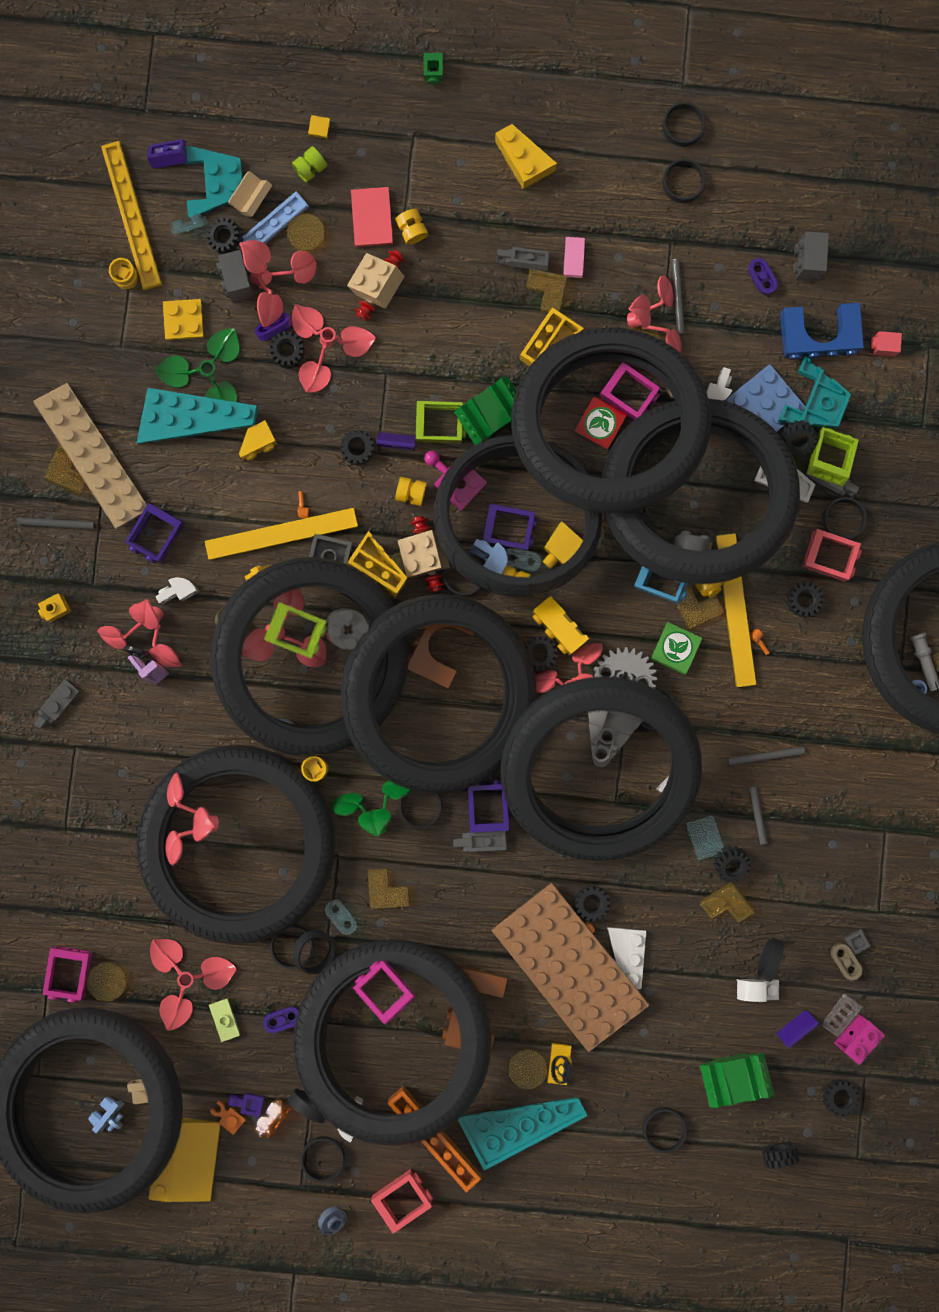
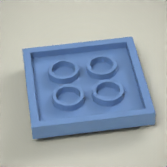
(766, 397)

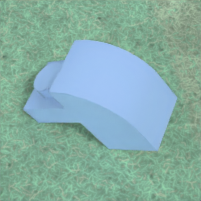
(495, 557)

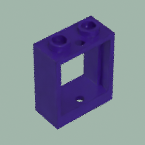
(141, 523)
(506, 544)
(487, 827)

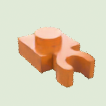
(230, 1119)

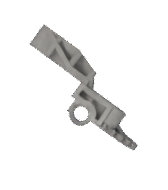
(617, 724)

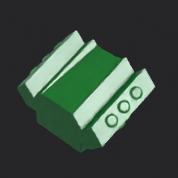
(488, 412)
(736, 1079)

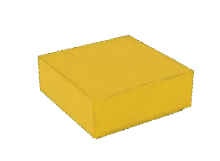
(319, 127)

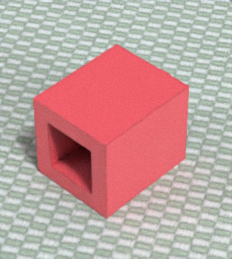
(886, 343)

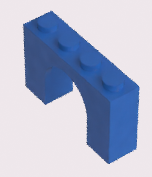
(798, 343)

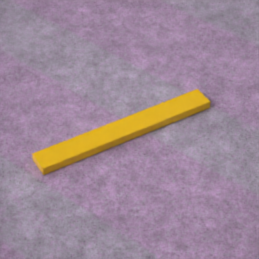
(131, 215)
(281, 534)
(737, 623)

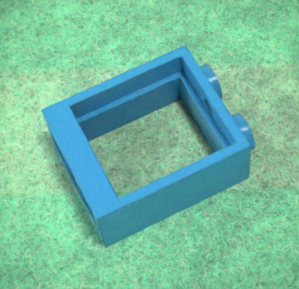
(643, 579)

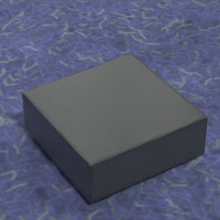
(857, 941)

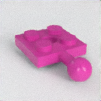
(460, 497)

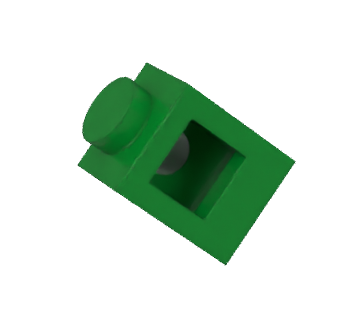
(433, 61)

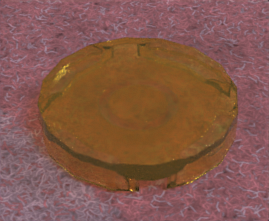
(305, 232)
(106, 981)
(527, 1069)

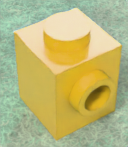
(53, 608)

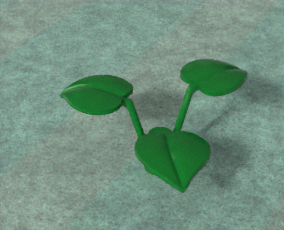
(222, 345)
(376, 820)

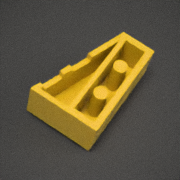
(524, 156)
(552, 329)
(375, 563)
(559, 626)

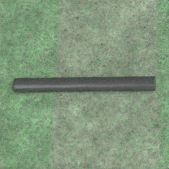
(678, 296)
(55, 523)
(766, 756)

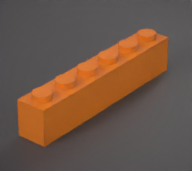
(439, 1145)

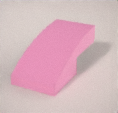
(574, 257)

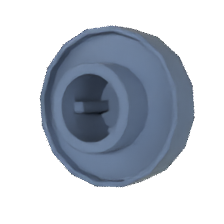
(332, 1220)

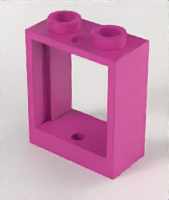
(608, 397)
(68, 953)
(397, 1007)
(863, 1040)

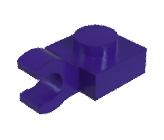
(250, 1104)

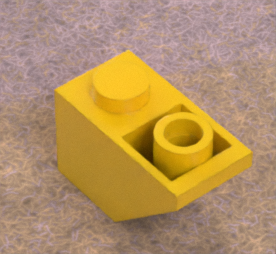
(256, 440)

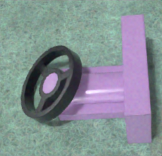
(152, 672)

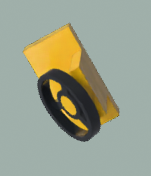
(560, 1064)

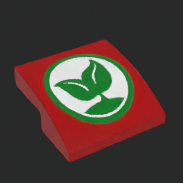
(600, 422)

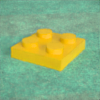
(183, 319)

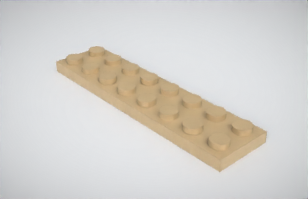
(91, 455)

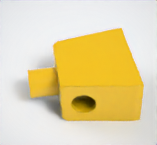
(561, 546)

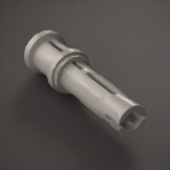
(923, 652)

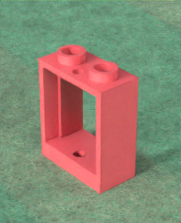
(813, 548)
(385, 1211)

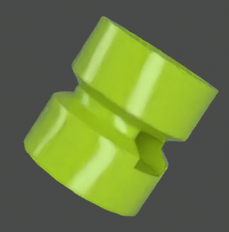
(309, 164)

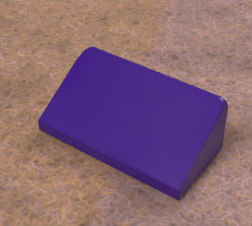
(167, 153)
(396, 441)
(797, 1029)

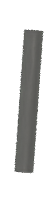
(758, 815)

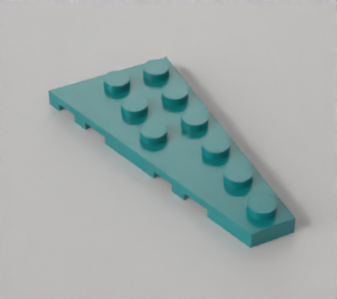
(185, 415)
(507, 1131)

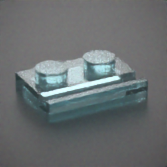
(705, 837)

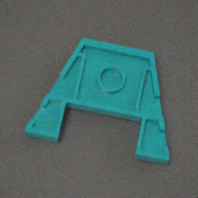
(222, 178)
(825, 401)

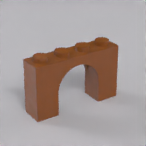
(423, 663)
(486, 983)

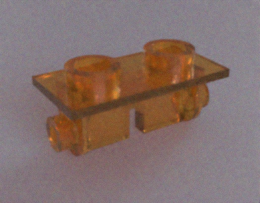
(267, 1126)

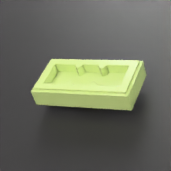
(224, 1019)

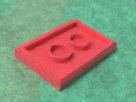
(371, 217)

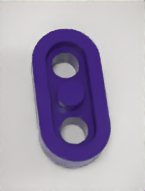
(764, 276)
(278, 326)
(282, 1019)

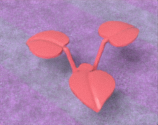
(255, 257)
(641, 312)
(309, 321)
(150, 618)
(259, 649)
(584, 654)
(202, 821)
(216, 975)

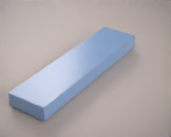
(277, 219)

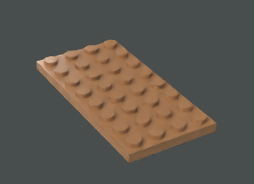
(570, 967)

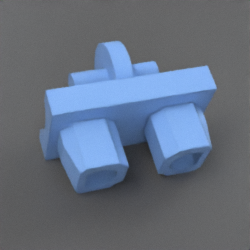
(101, 1121)

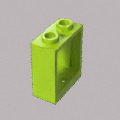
(420, 419)
(827, 471)
(276, 624)

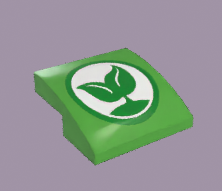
(676, 648)

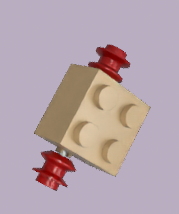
(376, 282)
(423, 554)

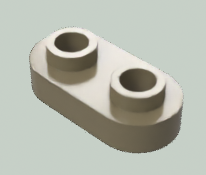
(845, 961)

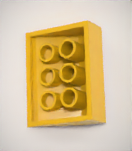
(192, 1165)

